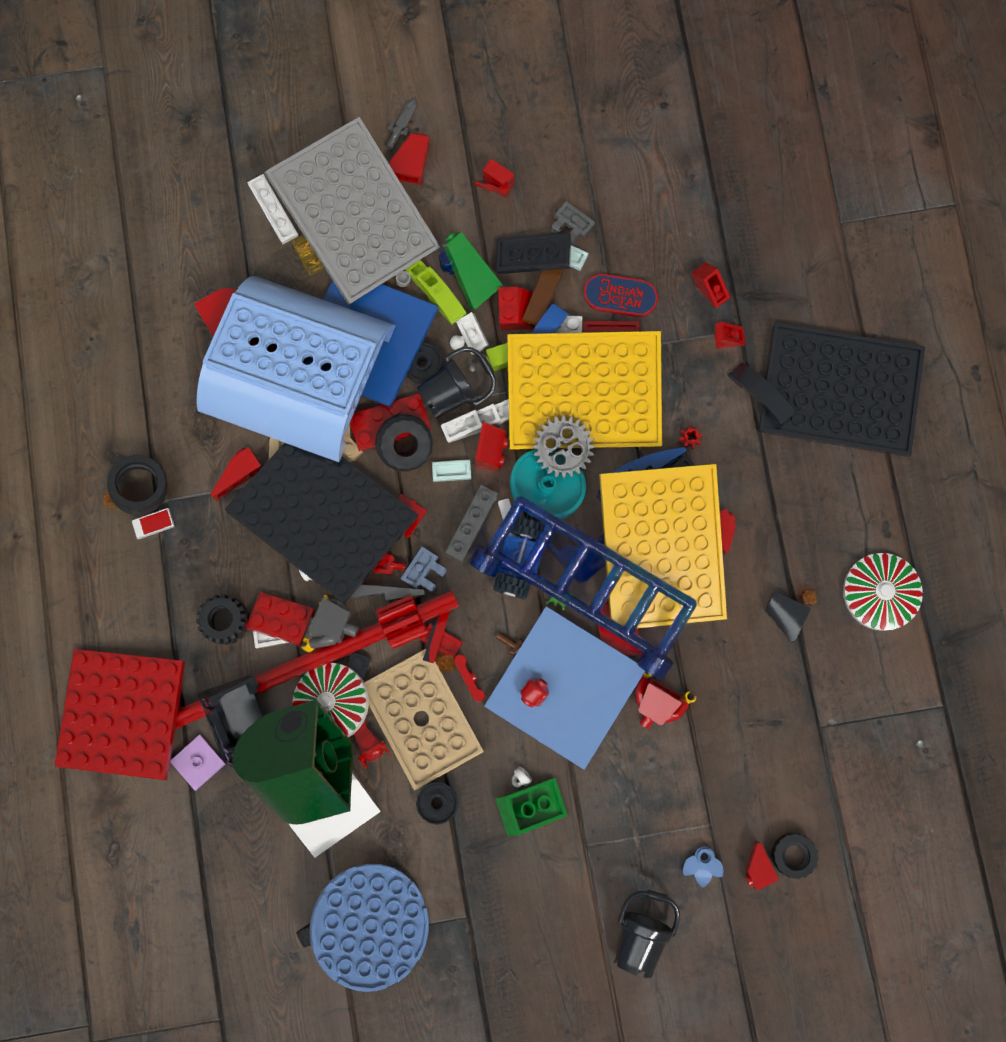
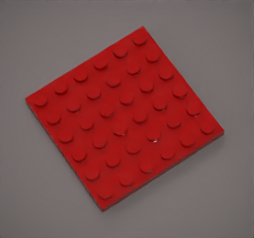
(120, 714)

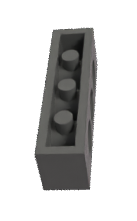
(472, 524)

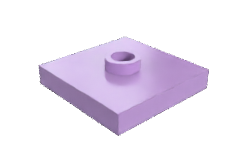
(198, 762)

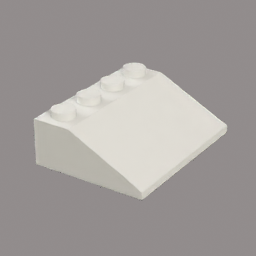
(326, 832)

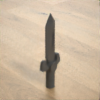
(401, 123)

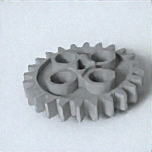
(554, 432)

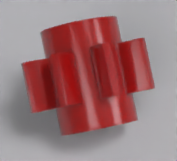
(686, 434)

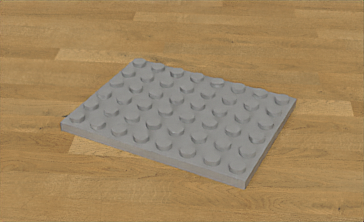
(352, 210)

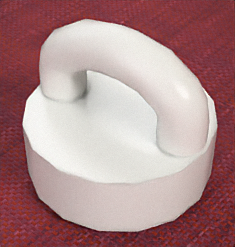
(522, 775)

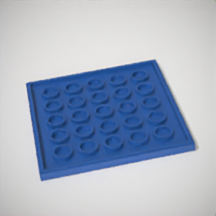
(395, 357)

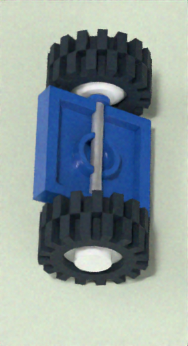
(518, 550)

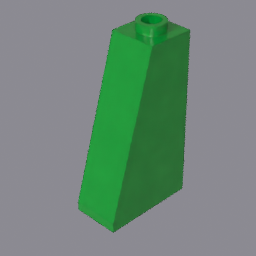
(471, 271)

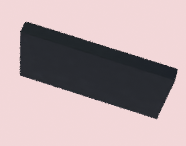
(533, 253)

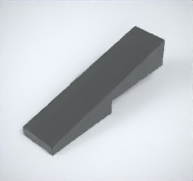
(391, 593)

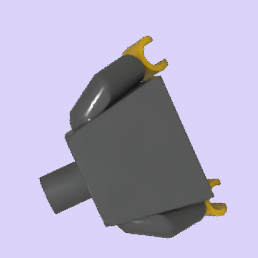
(329, 625)

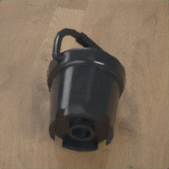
(450, 388)
(643, 936)

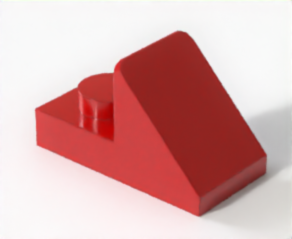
(728, 335)

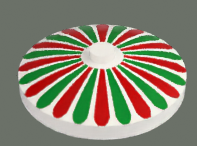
(882, 591)
(339, 692)

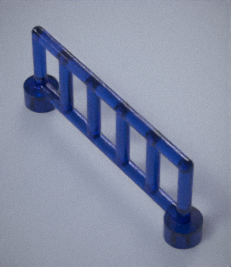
(654, 658)

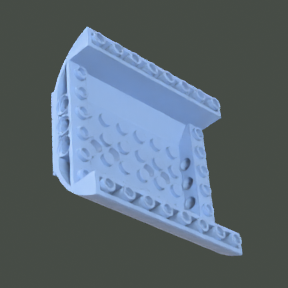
(275, 389)

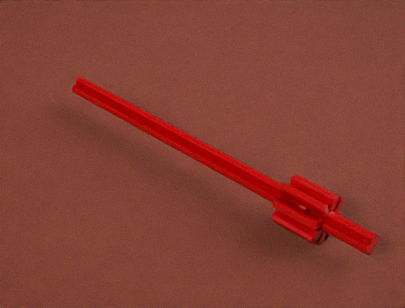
(398, 622)

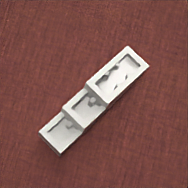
(472, 422)

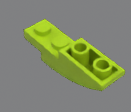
(437, 291)

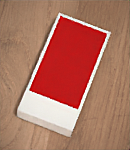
(153, 523)

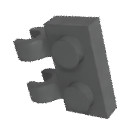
(574, 220)

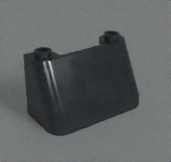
(230, 712)

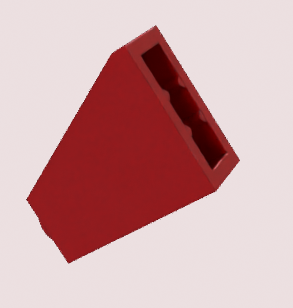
(411, 159)

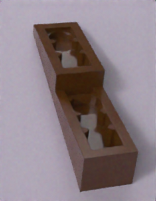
(542, 296)

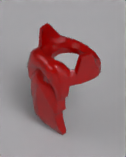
(370, 747)

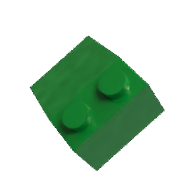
(531, 807)

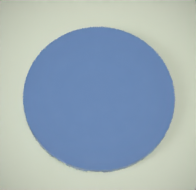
(369, 927)

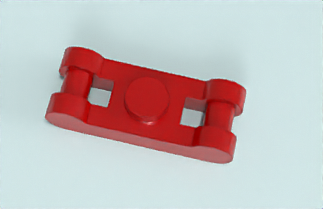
(469, 678)

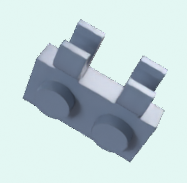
(419, 569)

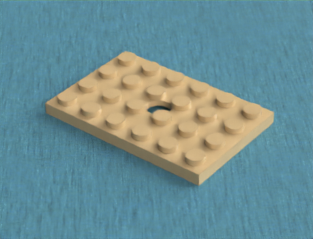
(428, 749)

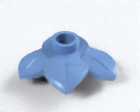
(701, 868)

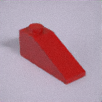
(239, 470)

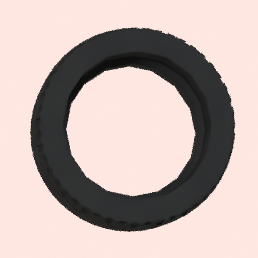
(131, 463)

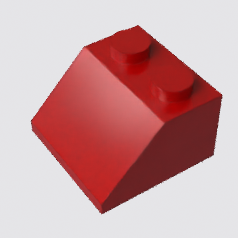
(512, 307)
(490, 448)

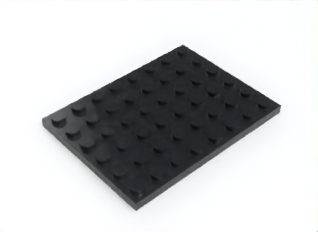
(845, 389)
(322, 517)

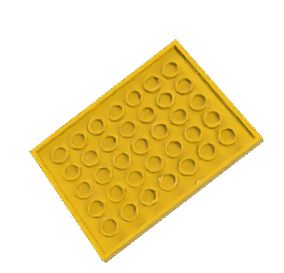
(594, 377)
(672, 529)

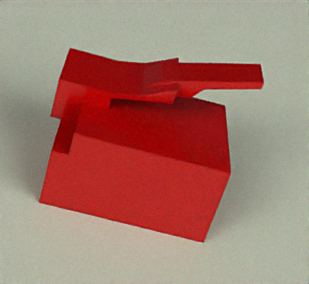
(498, 177)

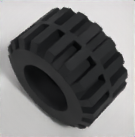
(207, 615)

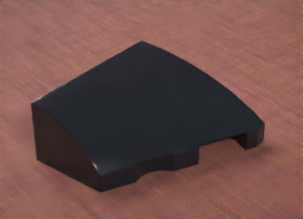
(787, 614)

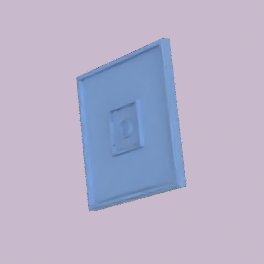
(584, 682)

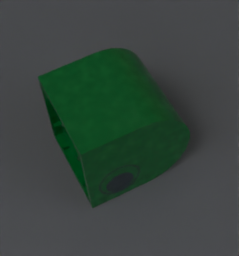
(297, 763)

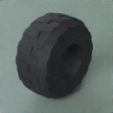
(391, 429)

